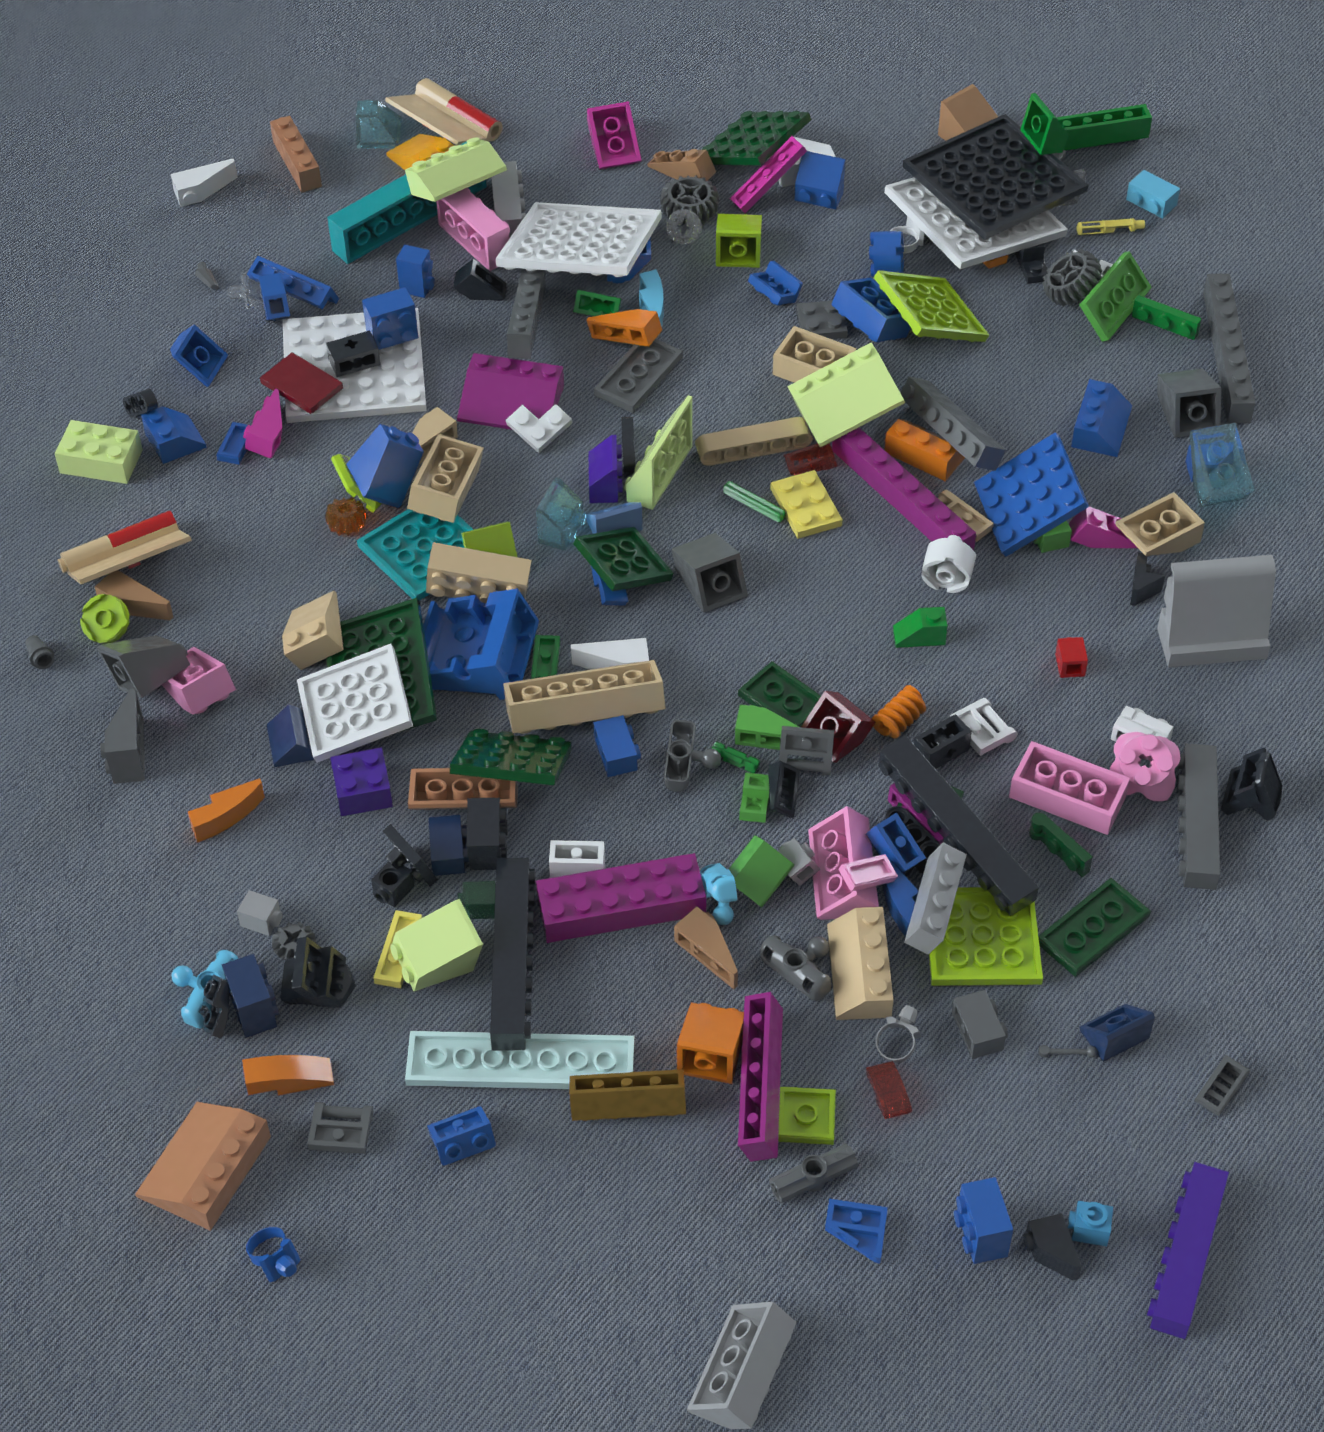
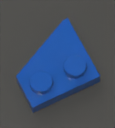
(858, 1226)

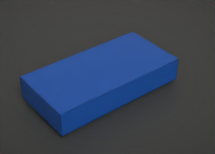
(233, 446)

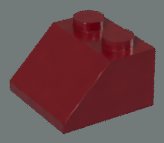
(841, 715)

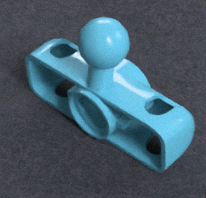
(720, 885)
(183, 976)

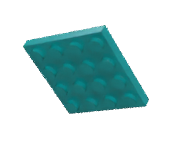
(405, 546)

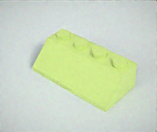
(454, 170)

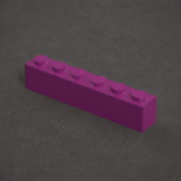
(760, 1077)

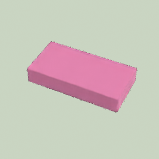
(868, 872)

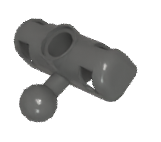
(681, 754)
(797, 965)

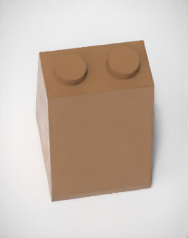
(963, 112)

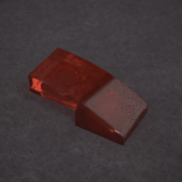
(889, 1090)

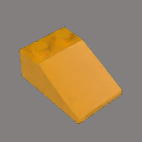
(418, 149)

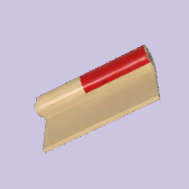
(447, 113)
(122, 548)

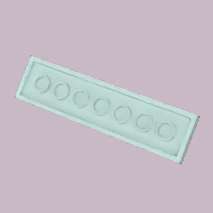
(546, 1063)

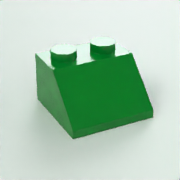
(1043, 128)

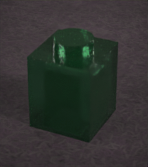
(479, 899)

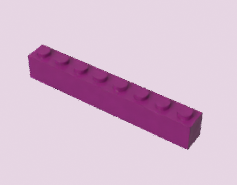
(900, 488)

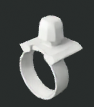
(911, 229)

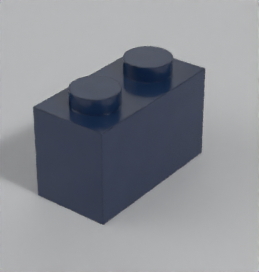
(447, 845)

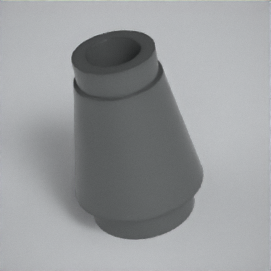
(39, 653)

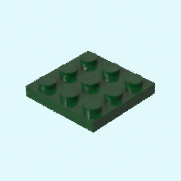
(623, 558)

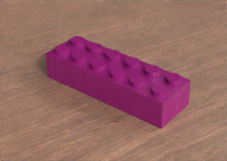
(620, 897)

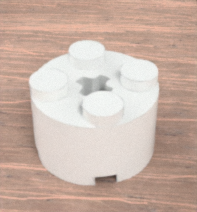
(948, 564)

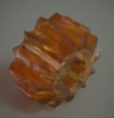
(345, 516)

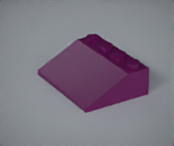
(501, 385)

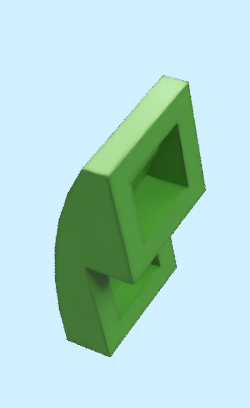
(754, 798)

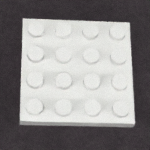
(354, 703)

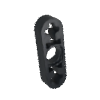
(140, 402)
(628, 444)

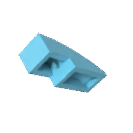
(651, 293)

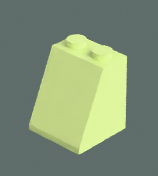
(437, 947)

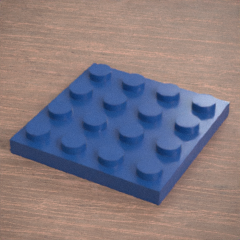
(1031, 494)

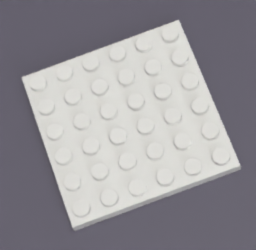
(956, 238)
(579, 239)
(379, 390)

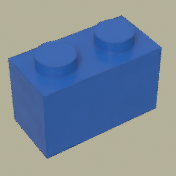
(415, 270)
(616, 746)
(896, 842)

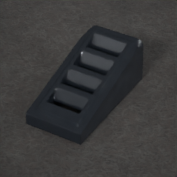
(790, 774)

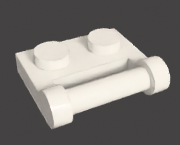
(983, 735)

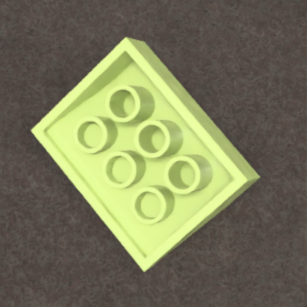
(846, 394)
(662, 458)

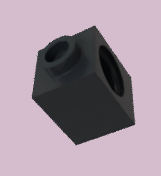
(392, 894)

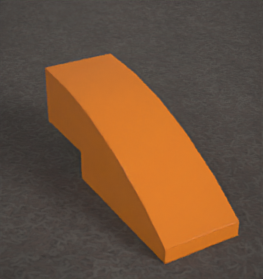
(225, 809)
(286, 1073)

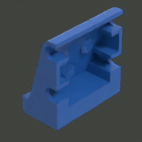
(479, 643)

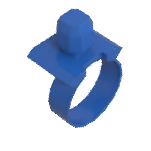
(281, 1262)

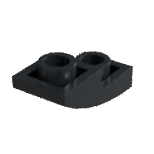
(217, 995)

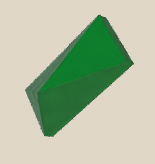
(595, 304)

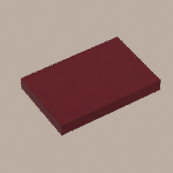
(301, 383)

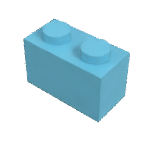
(1153, 194)

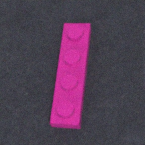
(768, 174)

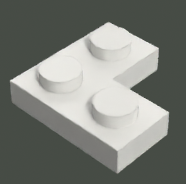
(541, 431)

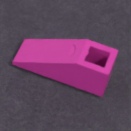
(266, 430)
(1098, 530)

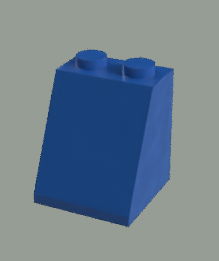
(386, 465)

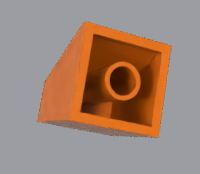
(710, 1042)

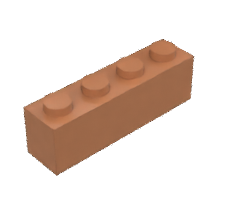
(295, 154)

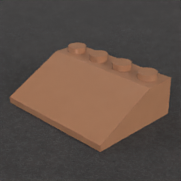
(205, 1163)

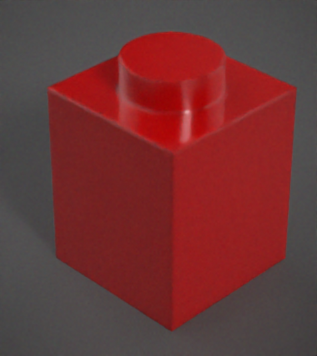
(1071, 657)

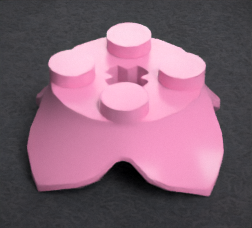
(1164, 756)

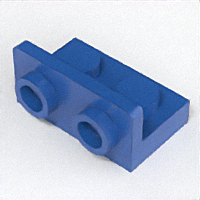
(462, 1135)

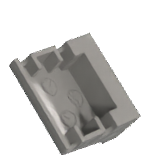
(1217, 611)

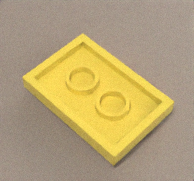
(806, 504)

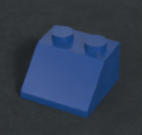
(820, 180)
(171, 434)

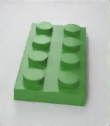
(1114, 296)

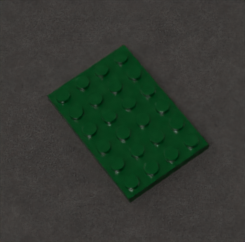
(404, 629)

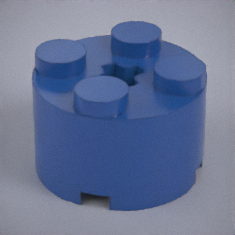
(886, 251)

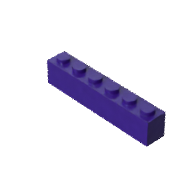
(1189, 1250)

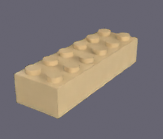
(584, 696)

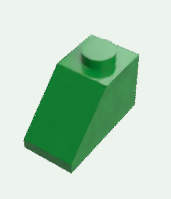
(922, 628)

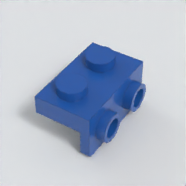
(776, 284)

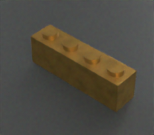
(627, 1095)

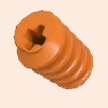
(899, 712)

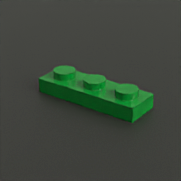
(1166, 317)

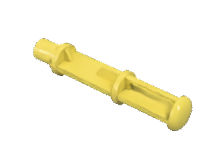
(1109, 226)

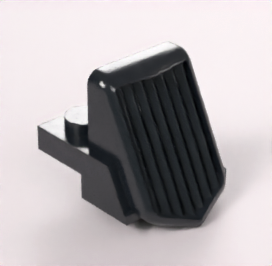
(1254, 786)
(316, 976)

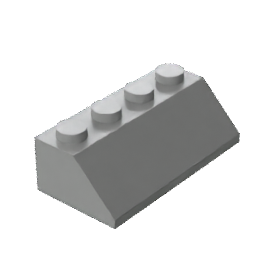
(742, 1365)

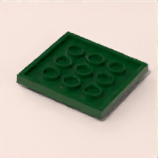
(755, 137)
(511, 757)

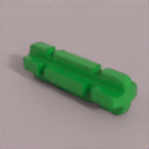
(737, 757)

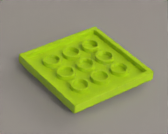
(931, 306)
(987, 944)

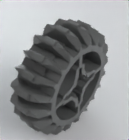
(690, 194)
(1072, 277)

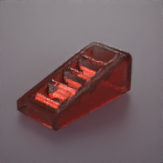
(821, 463)

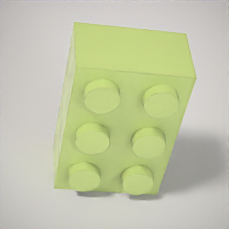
(98, 451)

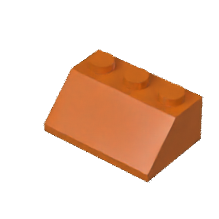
(922, 449)

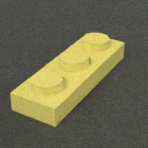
(388, 969)

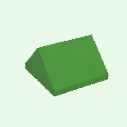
(759, 870)

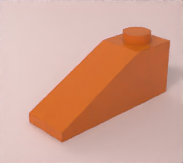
(628, 327)

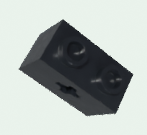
(353, 353)
(944, 741)

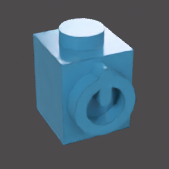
(1091, 1223)

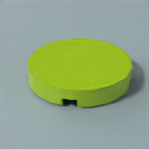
(104, 619)

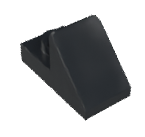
(1032, 264)
(1145, 583)

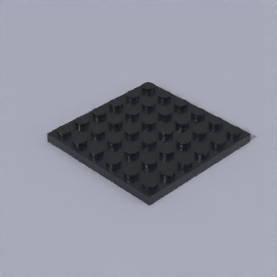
(994, 177)

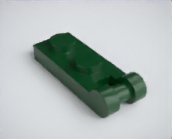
(1060, 843)

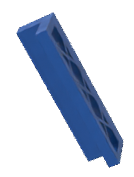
(295, 283)

